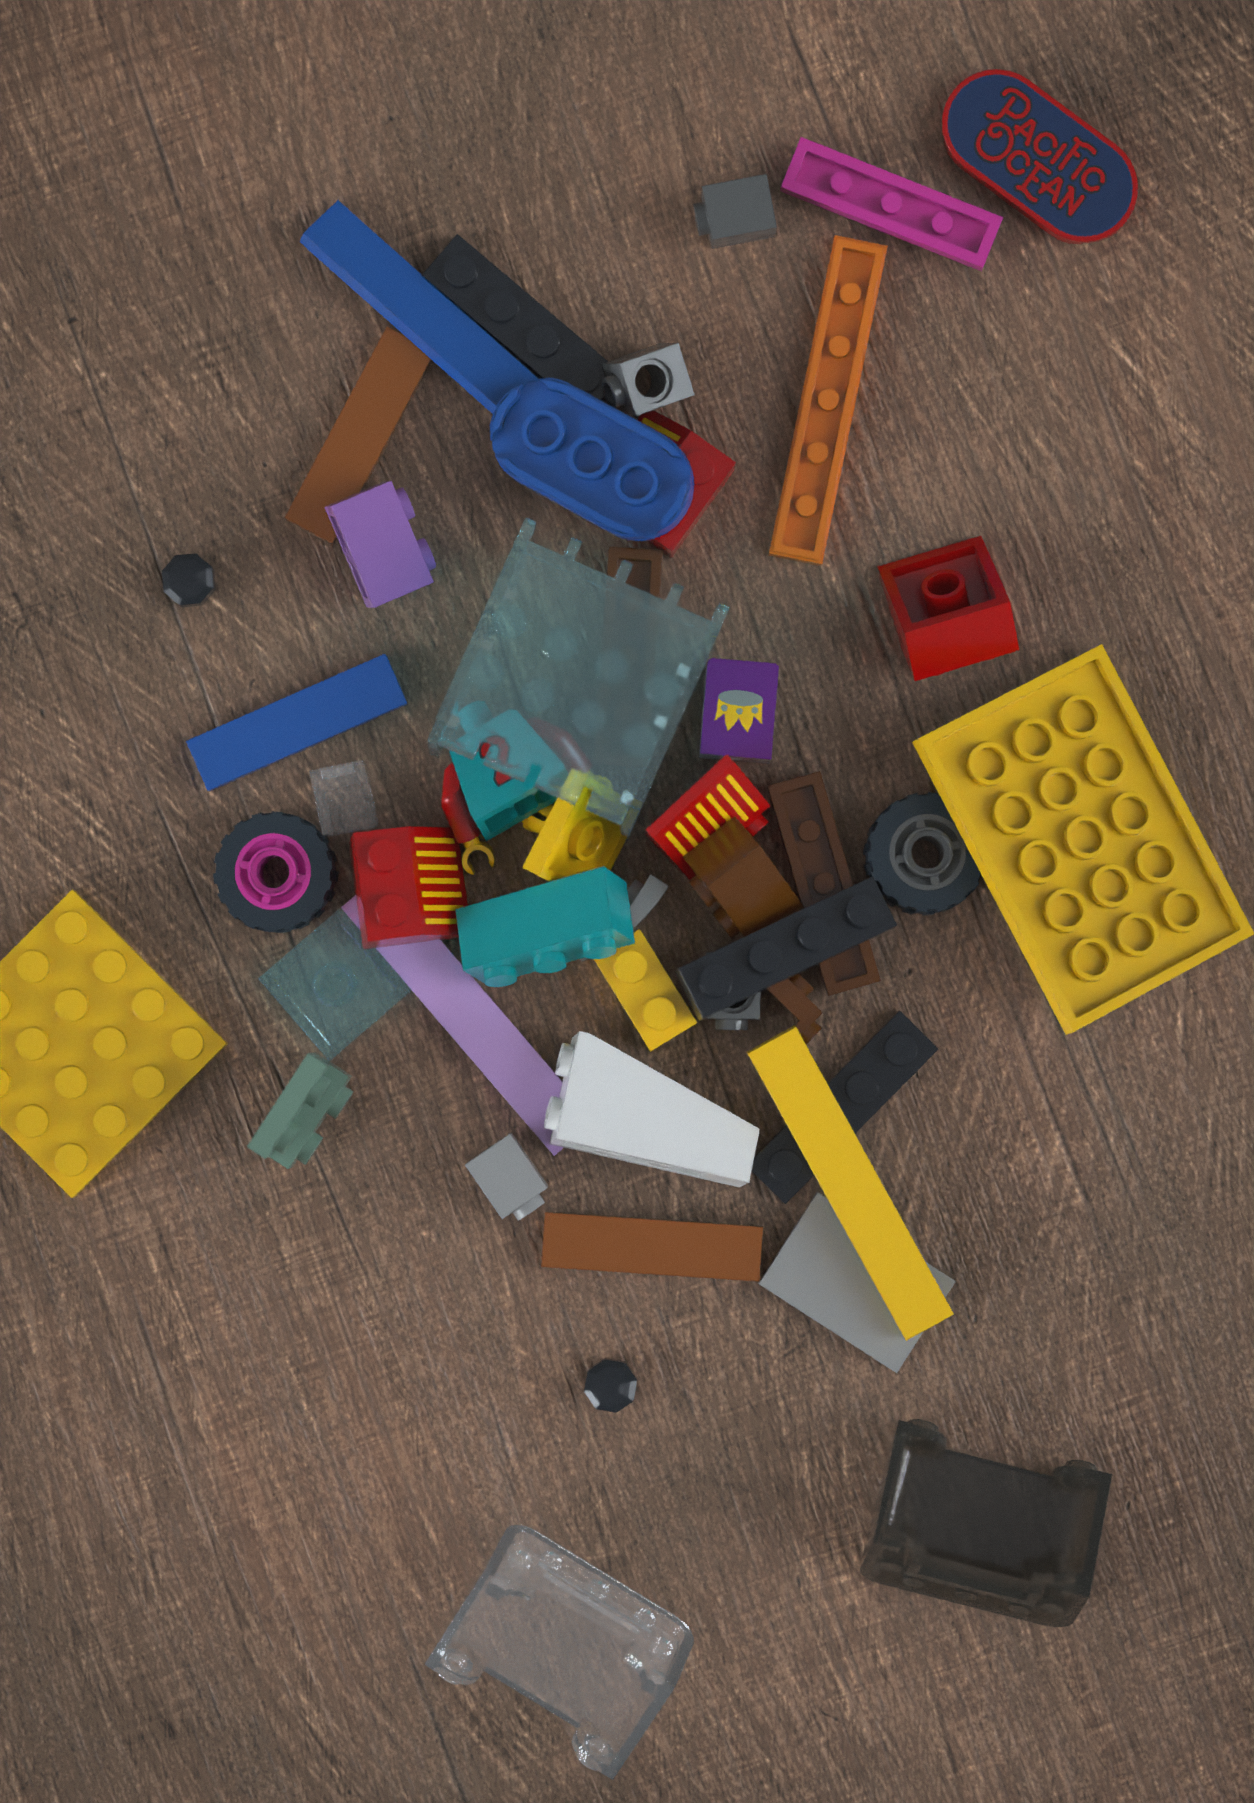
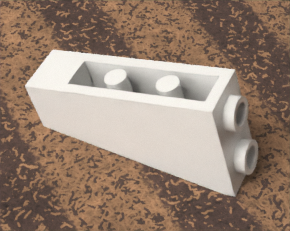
(642, 1117)

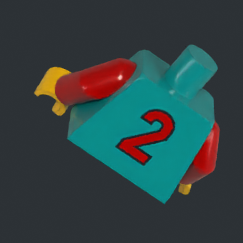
(486, 801)

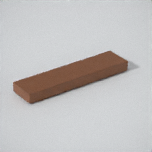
(360, 432)
(652, 1246)

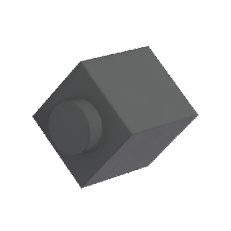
(736, 212)

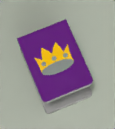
(739, 710)

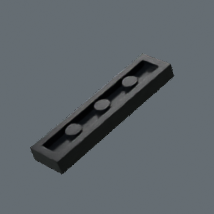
(515, 318)
(786, 948)
(860, 1090)

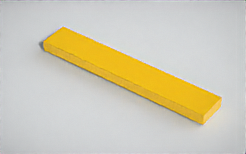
(850, 1182)

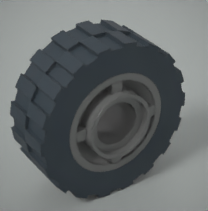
(892, 864)

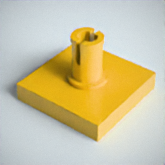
(571, 840)

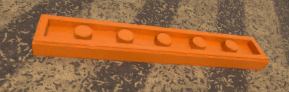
(828, 400)

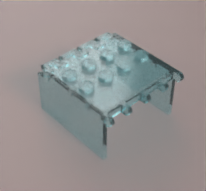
(576, 679)

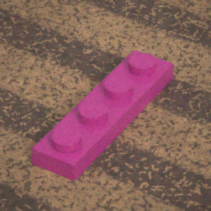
(891, 204)

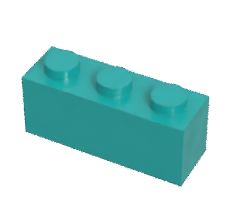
(545, 927)

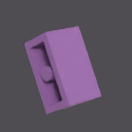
(381, 543)

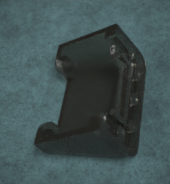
(985, 1529)

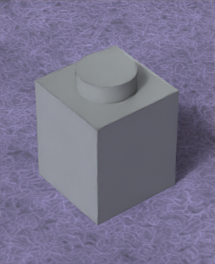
(508, 1178)

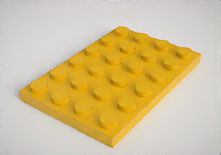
(1083, 839)

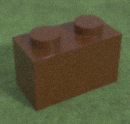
(740, 880)

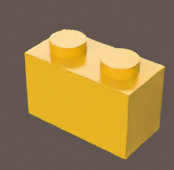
(646, 992)

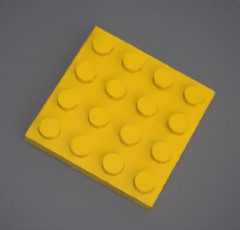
(89, 1043)

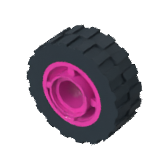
(242, 866)

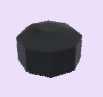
(188, 580)
(610, 1385)

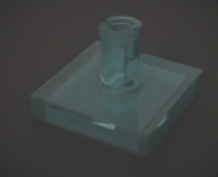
(334, 985)

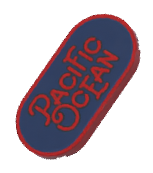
(1039, 157)

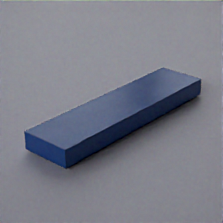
(296, 722)

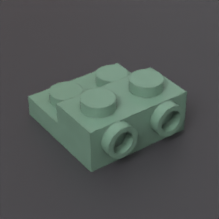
(292, 1122)

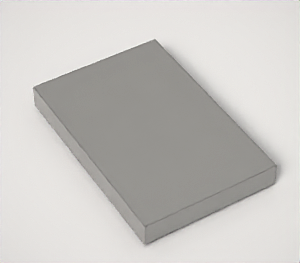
(829, 1283)

